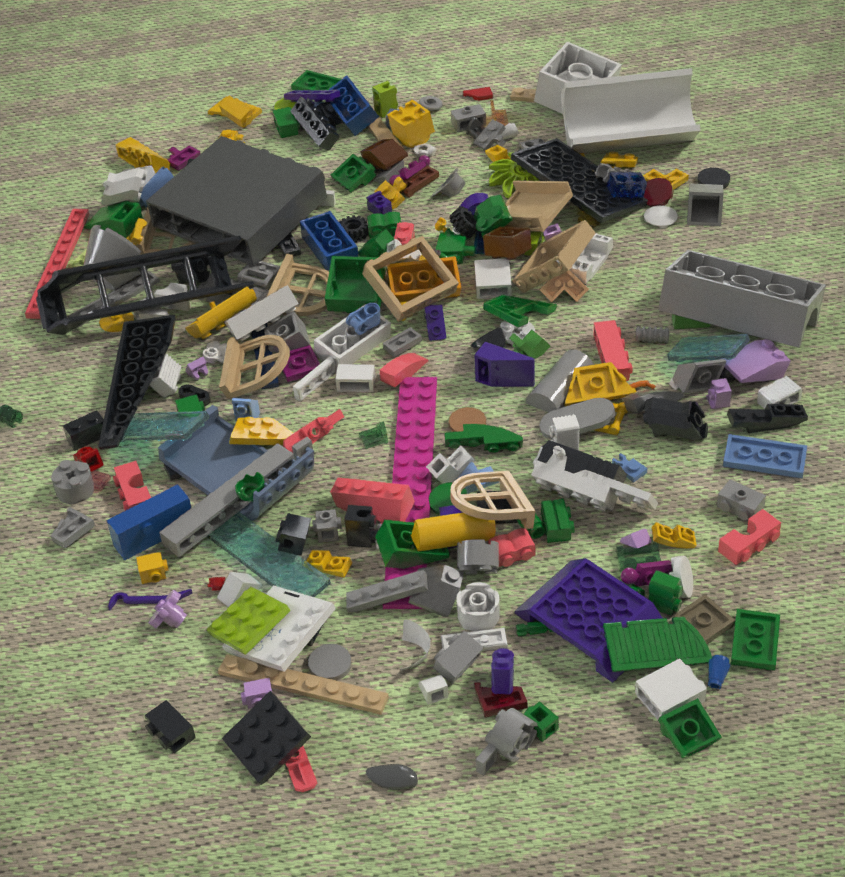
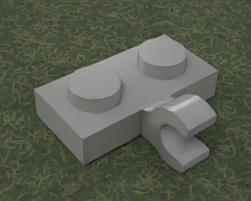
(491, 135)

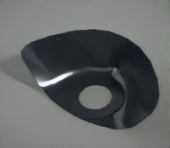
(494, 337)

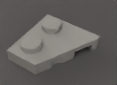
(71, 528)

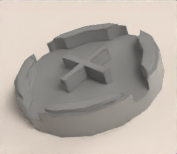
(330, 661)

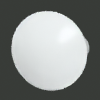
(660, 216)

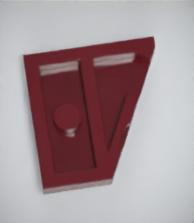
(493, 703)

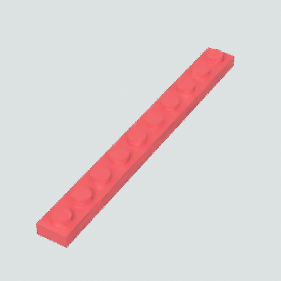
(60, 255)

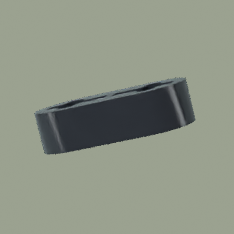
(201, 394)

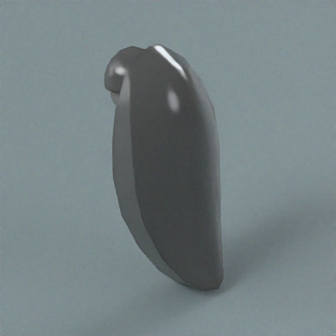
(392, 776)

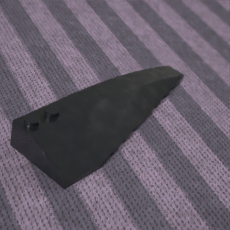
(138, 358)

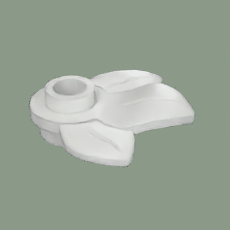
(215, 352)

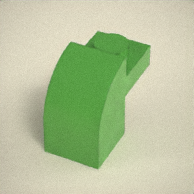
(531, 345)

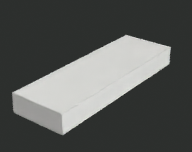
(314, 379)
(489, 639)

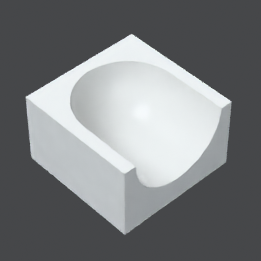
(568, 65)

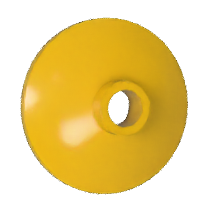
(115, 323)

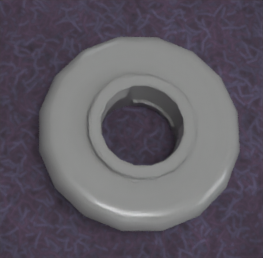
(431, 103)

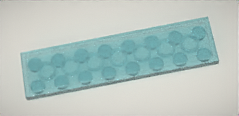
(260, 554)

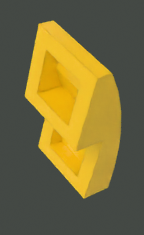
(497, 153)

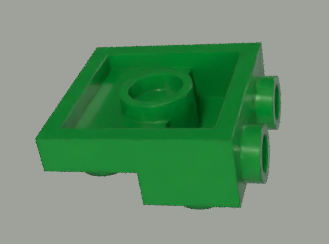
(353, 173)

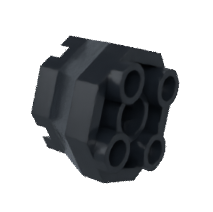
(675, 418)

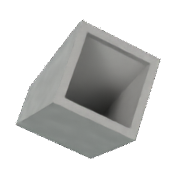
(705, 204)

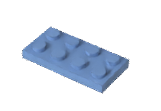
(765, 456)

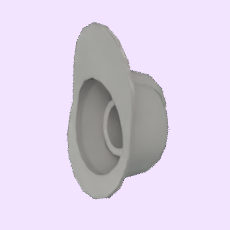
(452, 185)

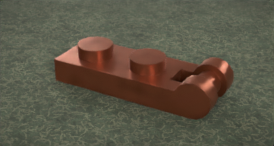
(419, 180)

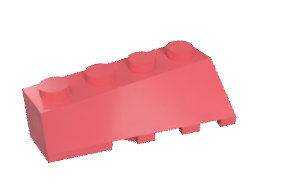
(387, 499)

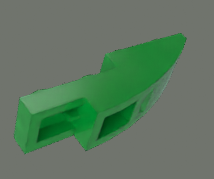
(490, 436)

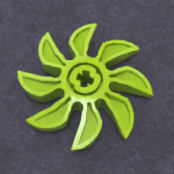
(506, 172)

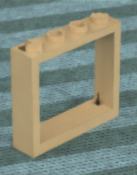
(562, 247)
(411, 307)

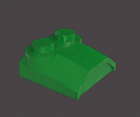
(492, 214)
(689, 728)

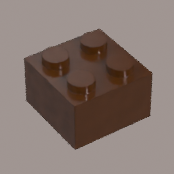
(507, 242)

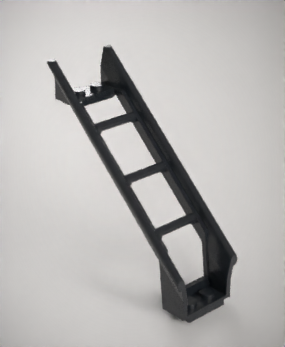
(50, 295)

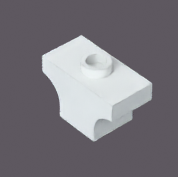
(174, 288)

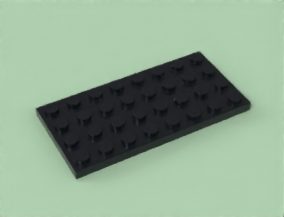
(559, 162)

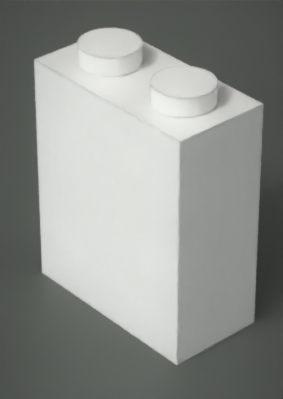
(492, 278)
(669, 688)

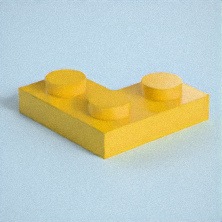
(675, 177)

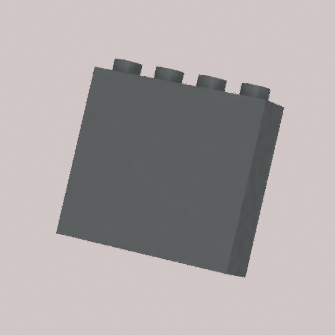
(237, 193)

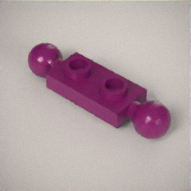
(413, 168)
(645, 572)

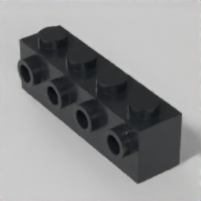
(315, 123)

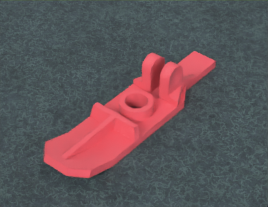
(321, 425)
(301, 772)

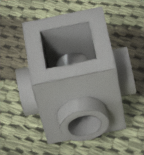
(327, 521)

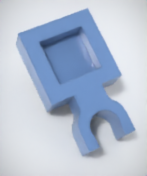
(632, 468)

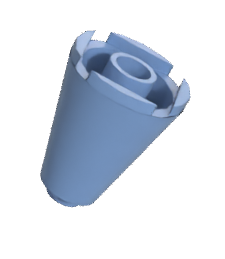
(154, 184)

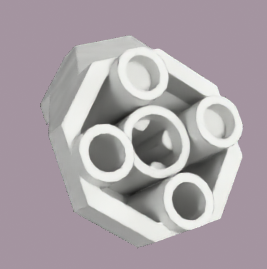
(124, 186)

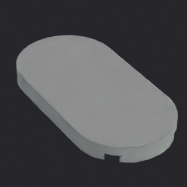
(589, 414)

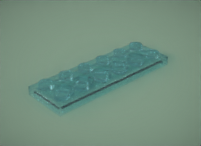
(165, 425)

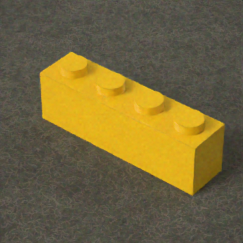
(140, 155)

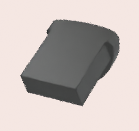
(474, 128)

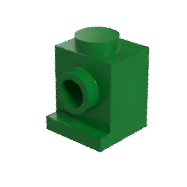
(546, 720)

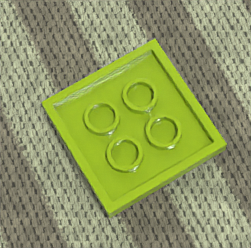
(248, 620)

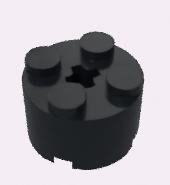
(199, 269)

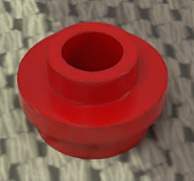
(216, 583)

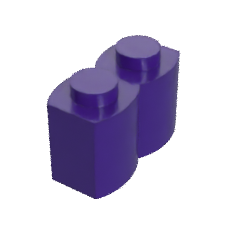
(502, 671)

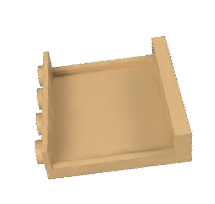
(537, 203)

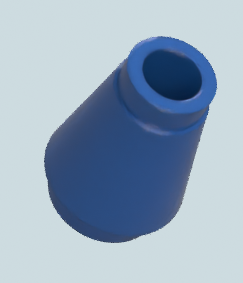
(717, 671)

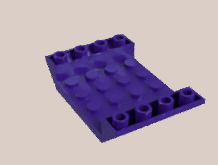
(580, 602)

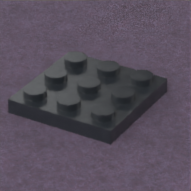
(266, 737)

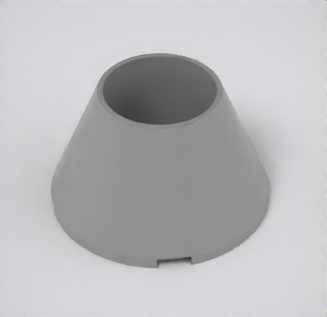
(107, 246)

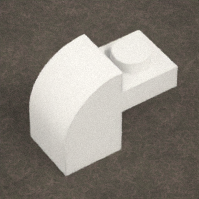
(450, 469)

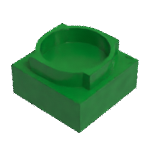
(346, 285)

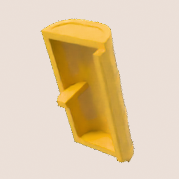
(219, 314)

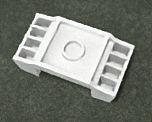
(592, 257)

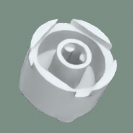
(478, 607)

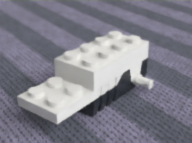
(586, 478)

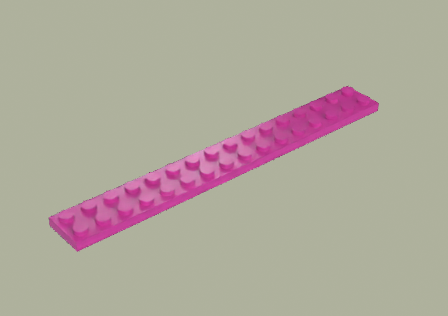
(412, 454)

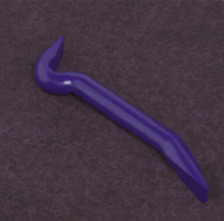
(142, 599)

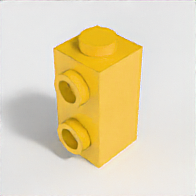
(236, 111)

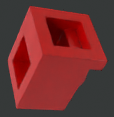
(89, 455)

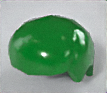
(249, 484)

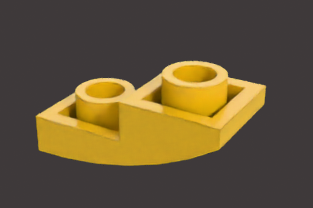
(678, 537)
(329, 564)

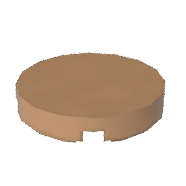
(465, 416)

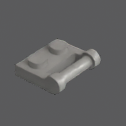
(262, 270)

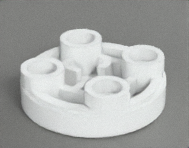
(682, 570)

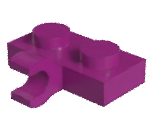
(179, 159)

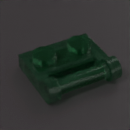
(632, 562)

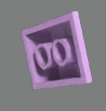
(758, 362)

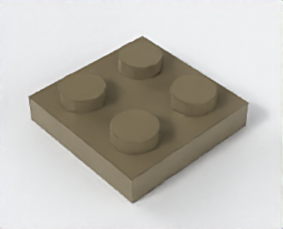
(707, 618)

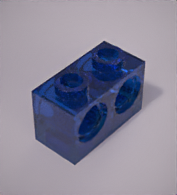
(626, 184)

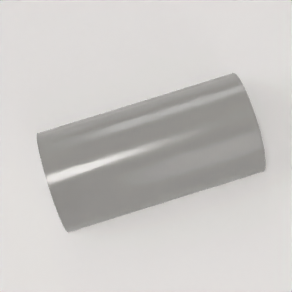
(554, 387)

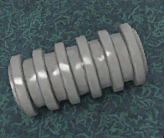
(648, 334)

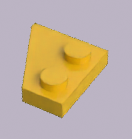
(619, 160)

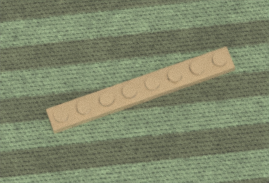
(306, 684)

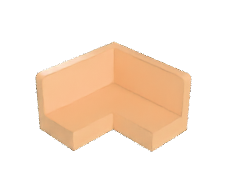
(567, 282)

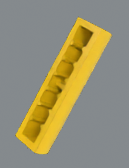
(449, 530)

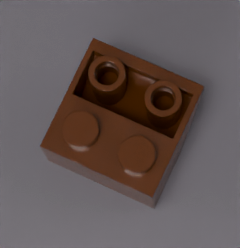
(383, 154)

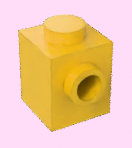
(152, 567)

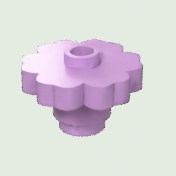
(168, 611)

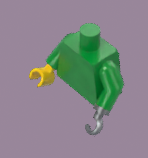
(451, 244)

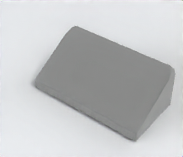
(386, 174)

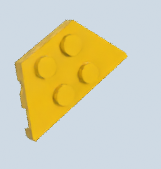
(597, 382)
(258, 431)

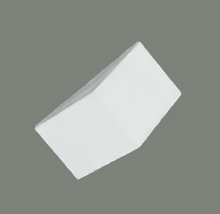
(234, 587)

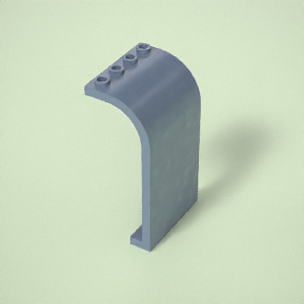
(210, 461)

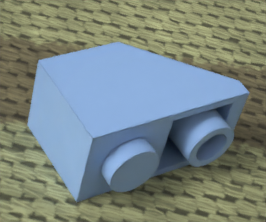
(245, 408)

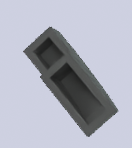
(636, 401)

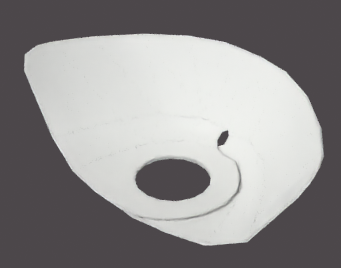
(416, 634)

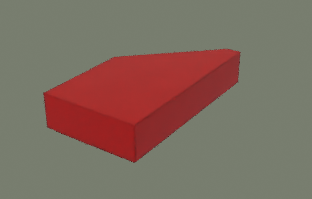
(479, 93)

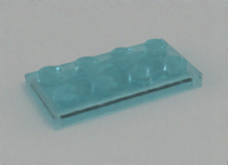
(708, 347)

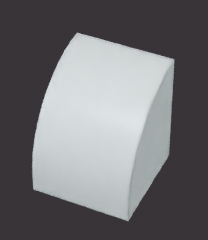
(434, 689)

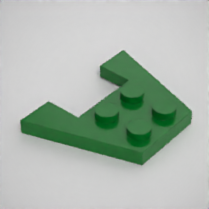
(513, 308)

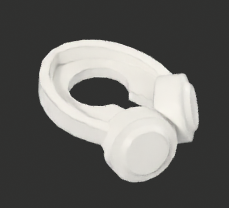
(430, 151)

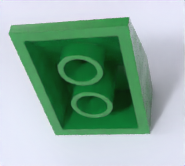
(399, 549)

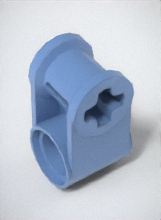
(364, 318)

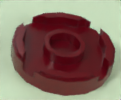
(658, 192)

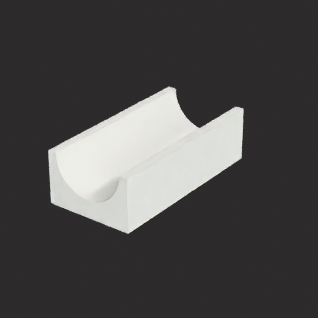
(628, 111)

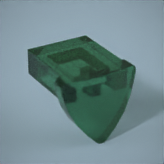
(374, 436)

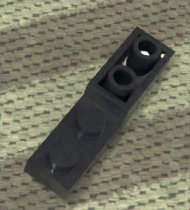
(772, 418)

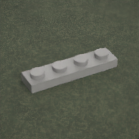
(387, 591)

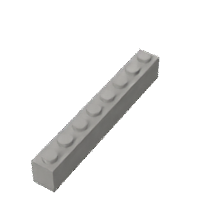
(221, 503)

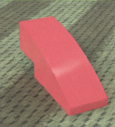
(401, 367)

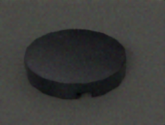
(714, 176)

